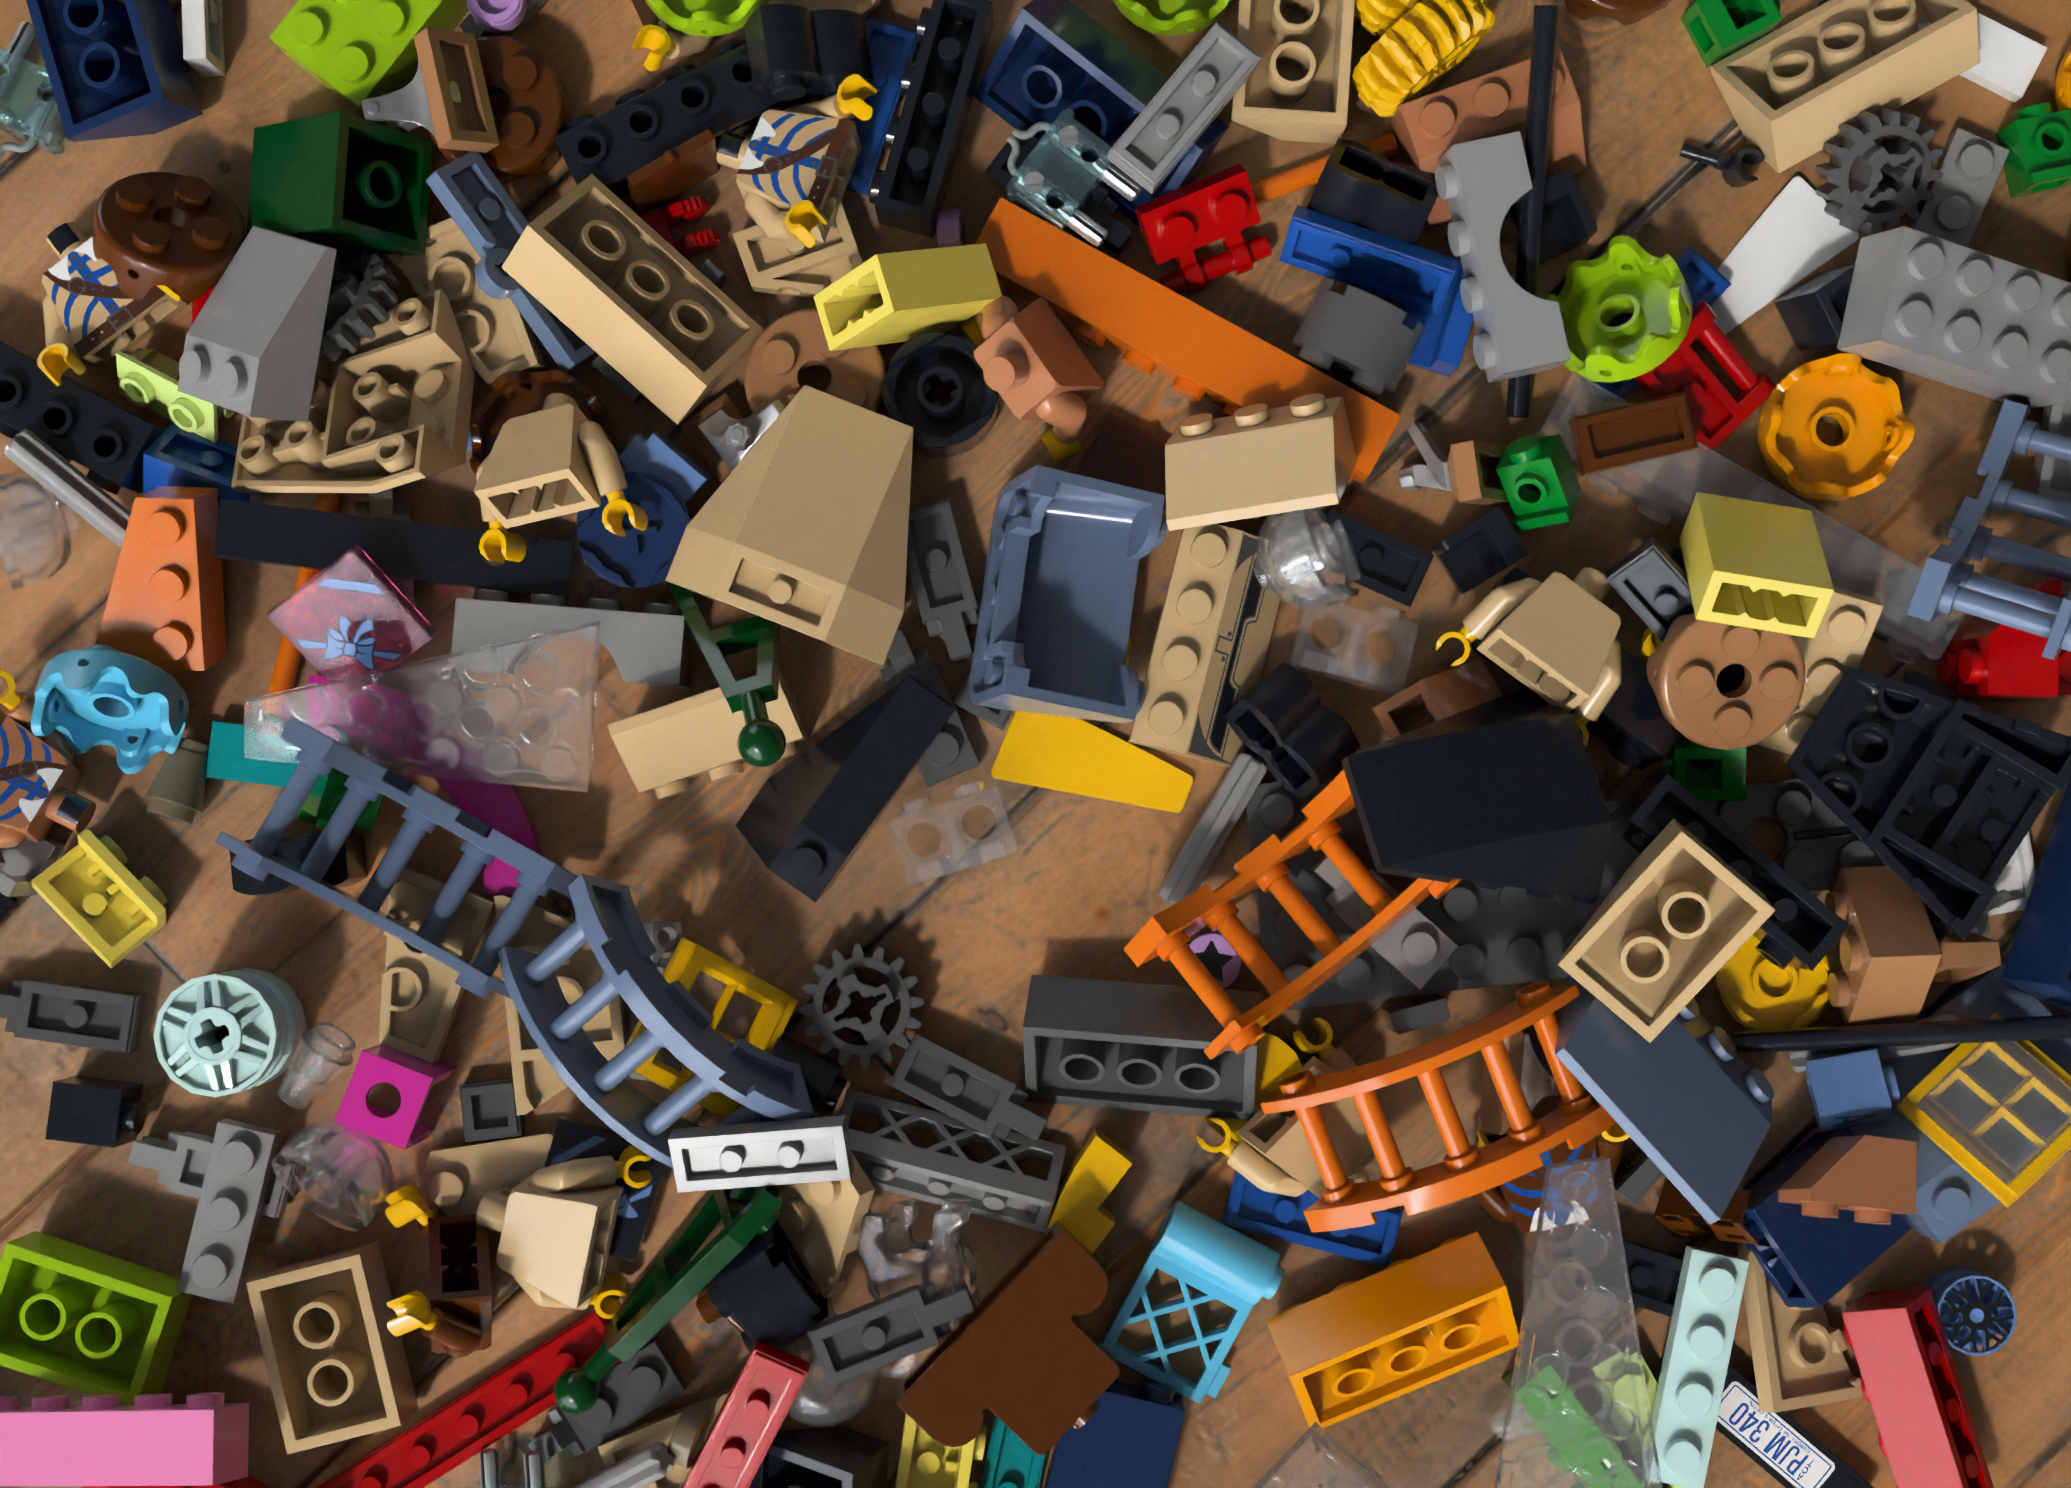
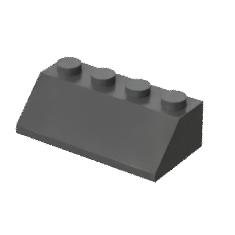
(1133, 1049)

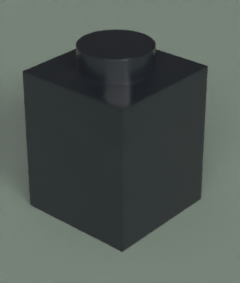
(95, 1111)

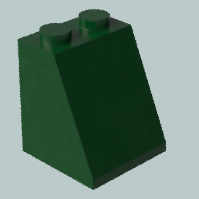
(342, 184)

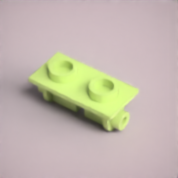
(152, 383)

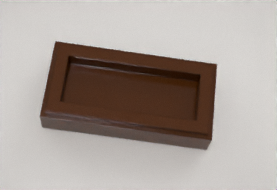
(1633, 433)

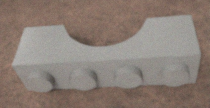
(1513, 328)
(645, 645)

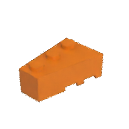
(168, 582)

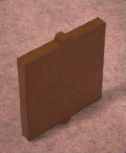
(673, 173)
(1127, 456)

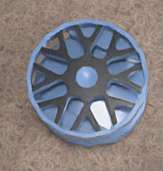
(1973, 1310)

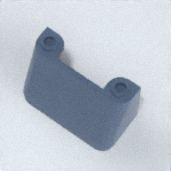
(1063, 596)

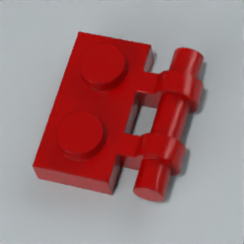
(1198, 216)

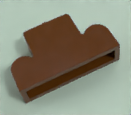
(1020, 1353)

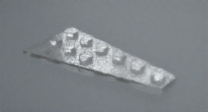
(470, 715)
(1578, 1371)

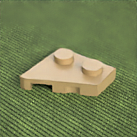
(793, 268)
(462, 1174)
(826, 1224)

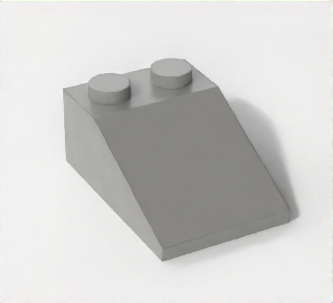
(261, 329)

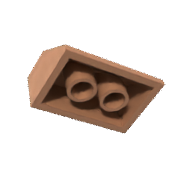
(1485, 109)

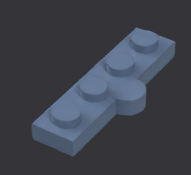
(493, 228)

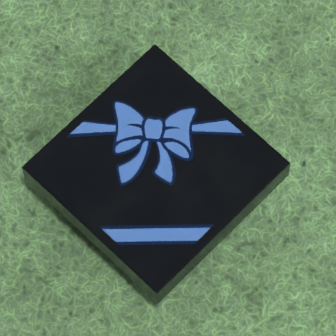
(582, 1140)

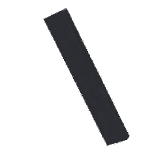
(397, 547)

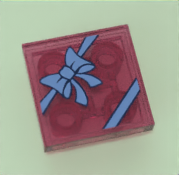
(351, 619)

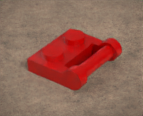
(1711, 406)

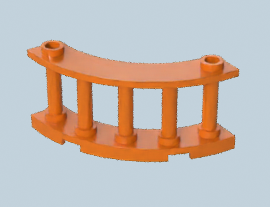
(1266, 867)
(1465, 1167)

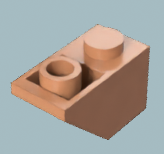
(1437, 698)
(1856, 1175)

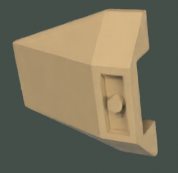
(374, 413)
(811, 527)

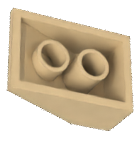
(1664, 931)

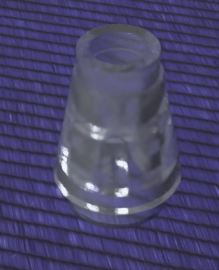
(315, 1064)

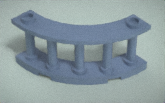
(1949, 580)
(422, 814)
(671, 1018)

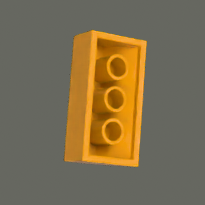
(1395, 1330)

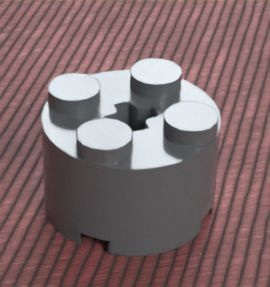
(1357, 337)

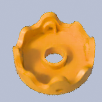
(1870, 419)

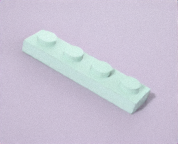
(1696, 1363)

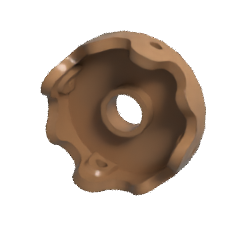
(800, 342)
(1687, 673)

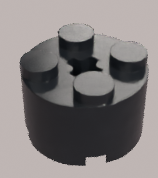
(947, 362)
(769, 1292)

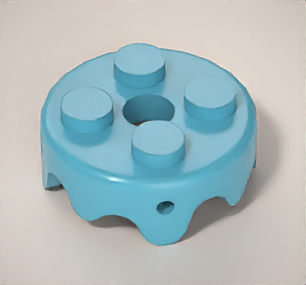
(111, 701)

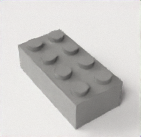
(1960, 318)

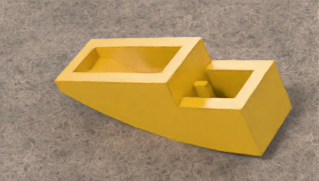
(1086, 1186)

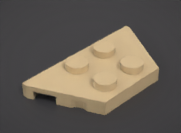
(532, 1074)

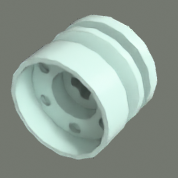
(262, 1023)

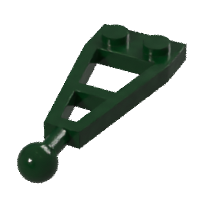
(760, 740)
(672, 1283)

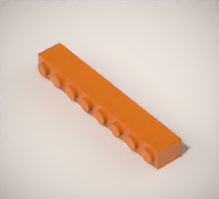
(1164, 329)

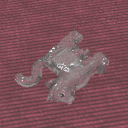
(899, 1261)

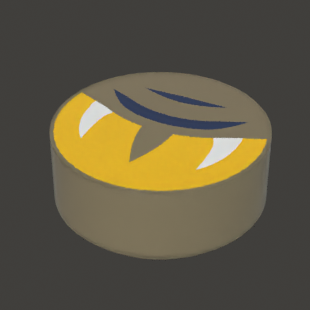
(689, 1435)

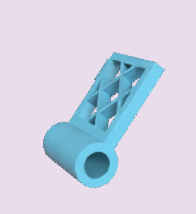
(1218, 1264)

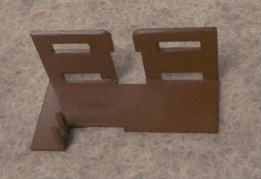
(1675, 1204)

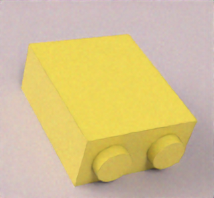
(907, 295)
(1755, 565)

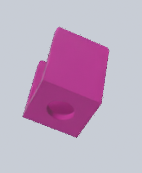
(411, 1078)

